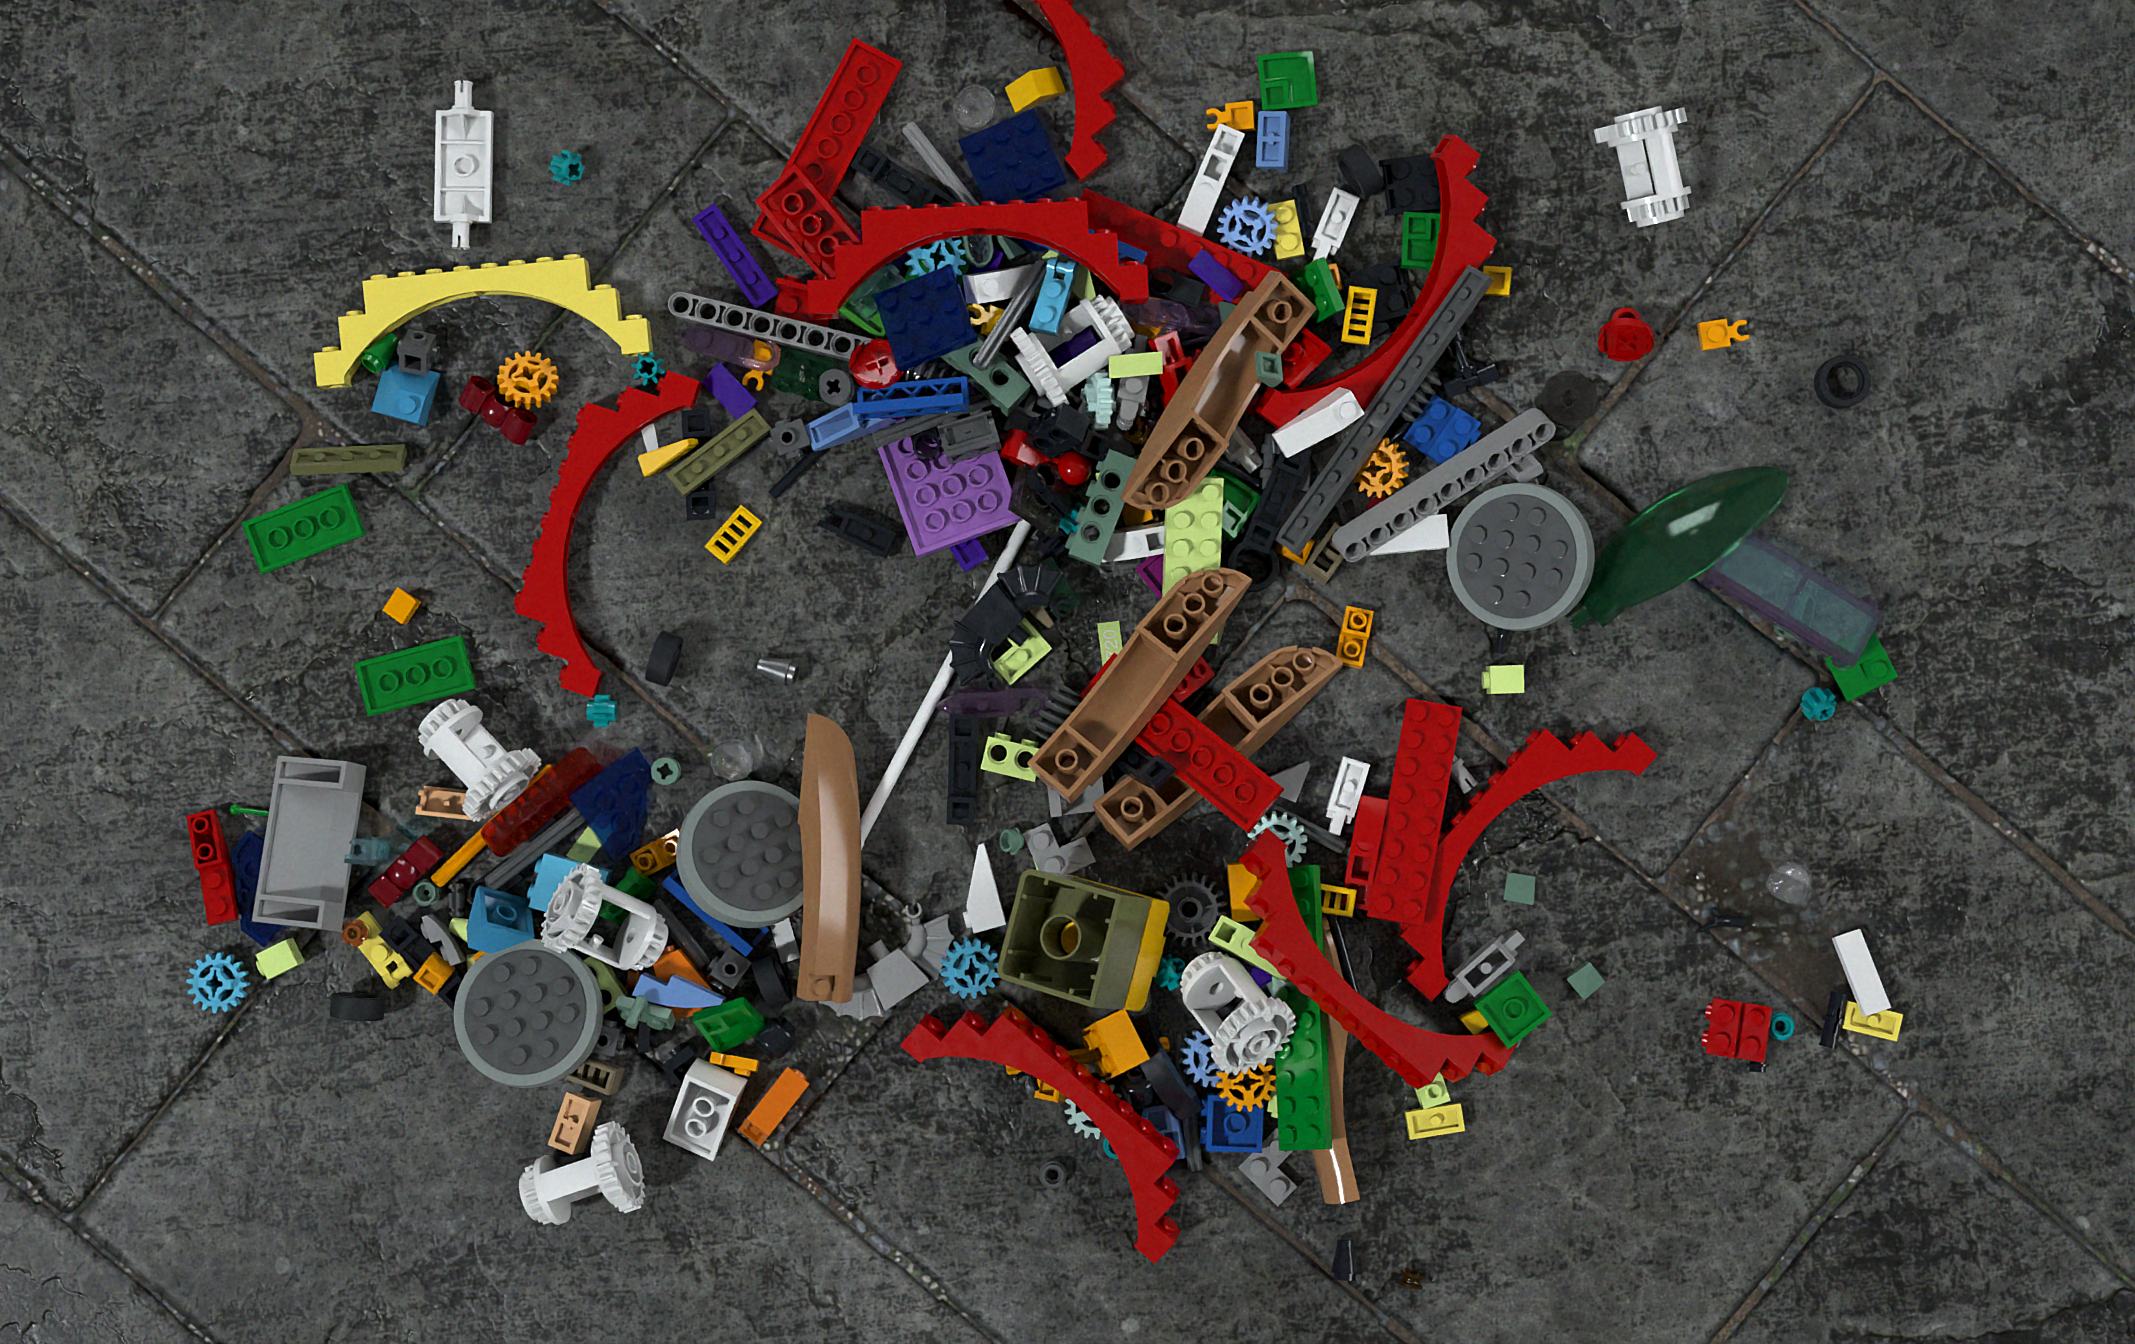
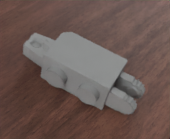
(1131, 391)
(1483, 967)

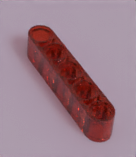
(539, 802)

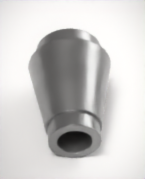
(780, 670)

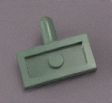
(640, 1010)

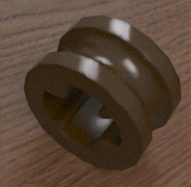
(1141, 434)
(1411, 1279)

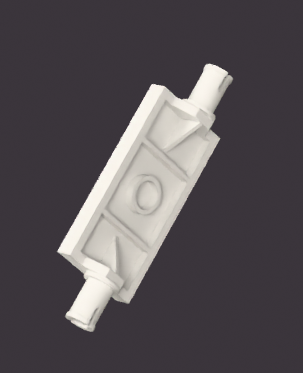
(463, 165)

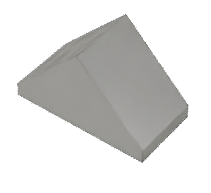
(1292, 780)

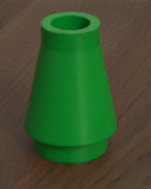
(379, 354)

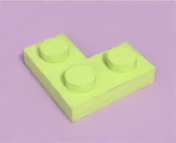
(1020, 659)

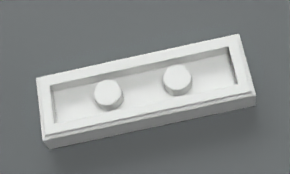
(1861, 973)

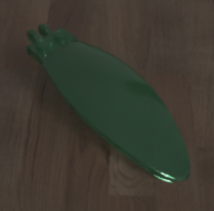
(1679, 539)

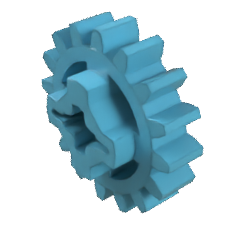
(946, 258)
(958, 968)
(221, 972)

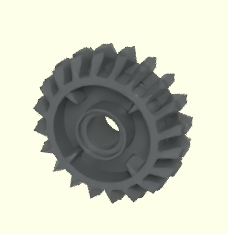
(1206, 912)

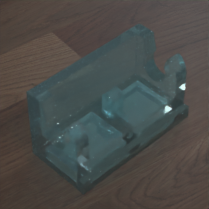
(862, 298)
(374, 851)

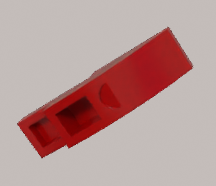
(1174, 363)
(1365, 849)
(214, 866)

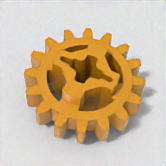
(526, 382)
(1383, 456)
(1247, 1092)

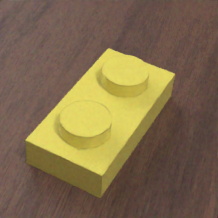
(1288, 239)
(1881, 1024)
(1434, 1120)

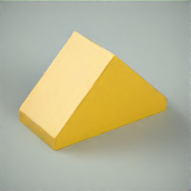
(1035, 88)

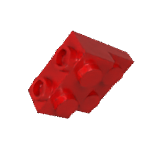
(1302, 357)
(1737, 1029)

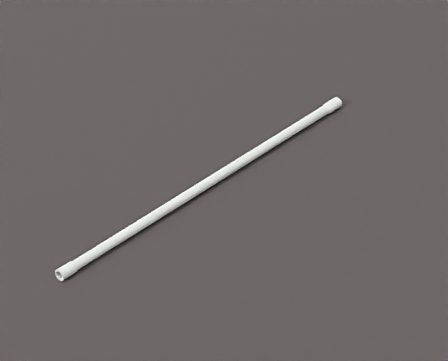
(935, 692)

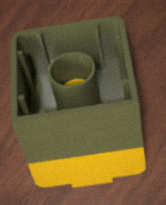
(1083, 940)

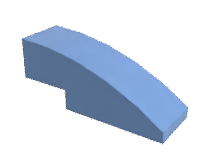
(842, 426)
(676, 993)

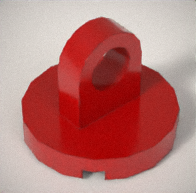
(1626, 336)
(874, 365)

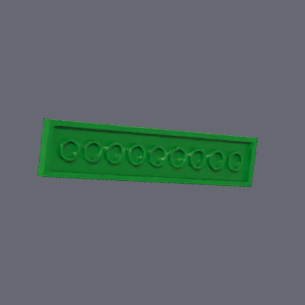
(1303, 1062)

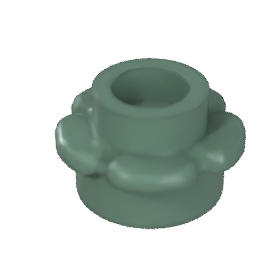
(1011, 840)
(421, 898)

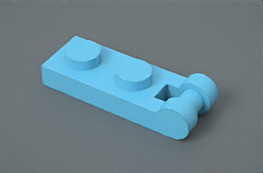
(1053, 297)

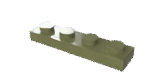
(718, 452)
(348, 459)

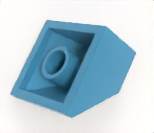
(405, 394)
(498, 921)

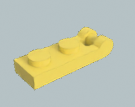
(382, 955)

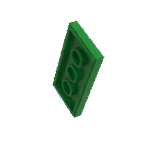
(304, 529)
(415, 675)

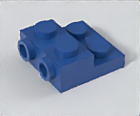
(1441, 431)
(1231, 1129)

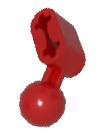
(1071, 466)

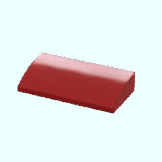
(807, 219)

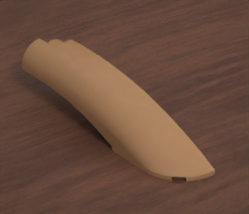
(1215, 395)
(1138, 680)
(1242, 716)
(830, 863)
(1335, 1164)

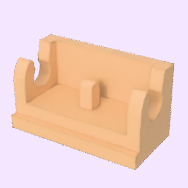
(442, 802)
(574, 1122)

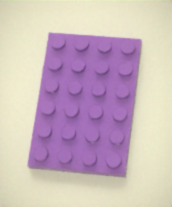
(946, 501)

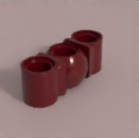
(482, 397)
(404, 871)

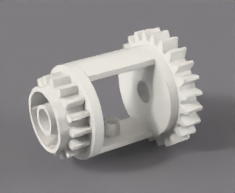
(1627, 136)
(1034, 347)
(480, 762)
(576, 908)
(1251, 1030)
(610, 1170)

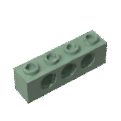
(1005, 396)
(1094, 551)

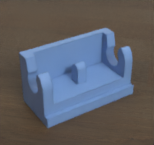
(1273, 141)

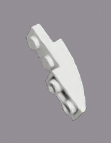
(1210, 179)
(1134, 542)

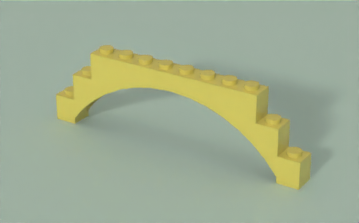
(399, 299)

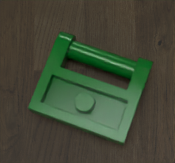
(633, 884)

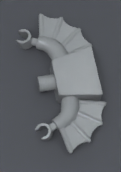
(899, 971)

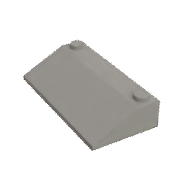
(306, 843)

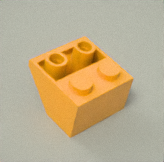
(1114, 1045)

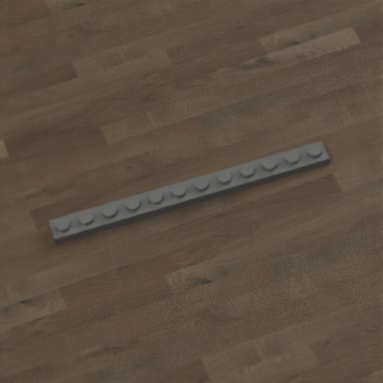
(1383, 409)

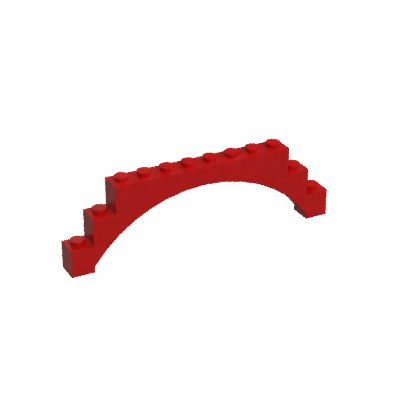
(1093, 76)
(1048, 223)
(1458, 245)
(546, 579)
(1537, 764)
(1292, 951)
(1021, 1045)

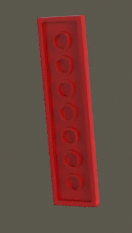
(838, 126)
(1170, 245)
(1205, 761)
(1415, 812)

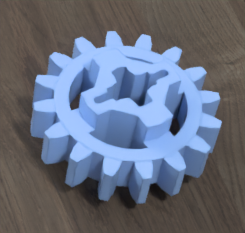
(1252, 237)
(1202, 1064)

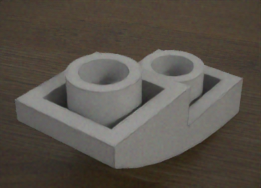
(436, 930)

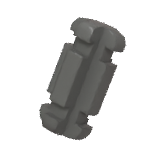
(456, 900)

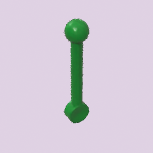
(236, 809)

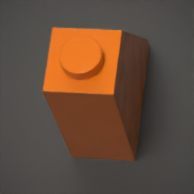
(677, 962)
(774, 1105)

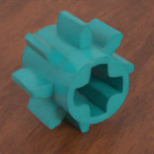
(566, 167)
(640, 366)
(1068, 522)
(1818, 703)
(602, 710)
(1170, 972)

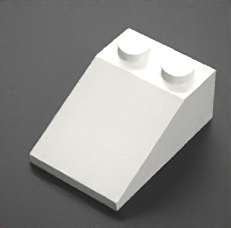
(704, 1108)

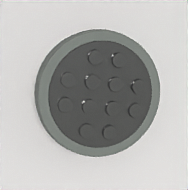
(1520, 556)
(743, 854)
(528, 1014)

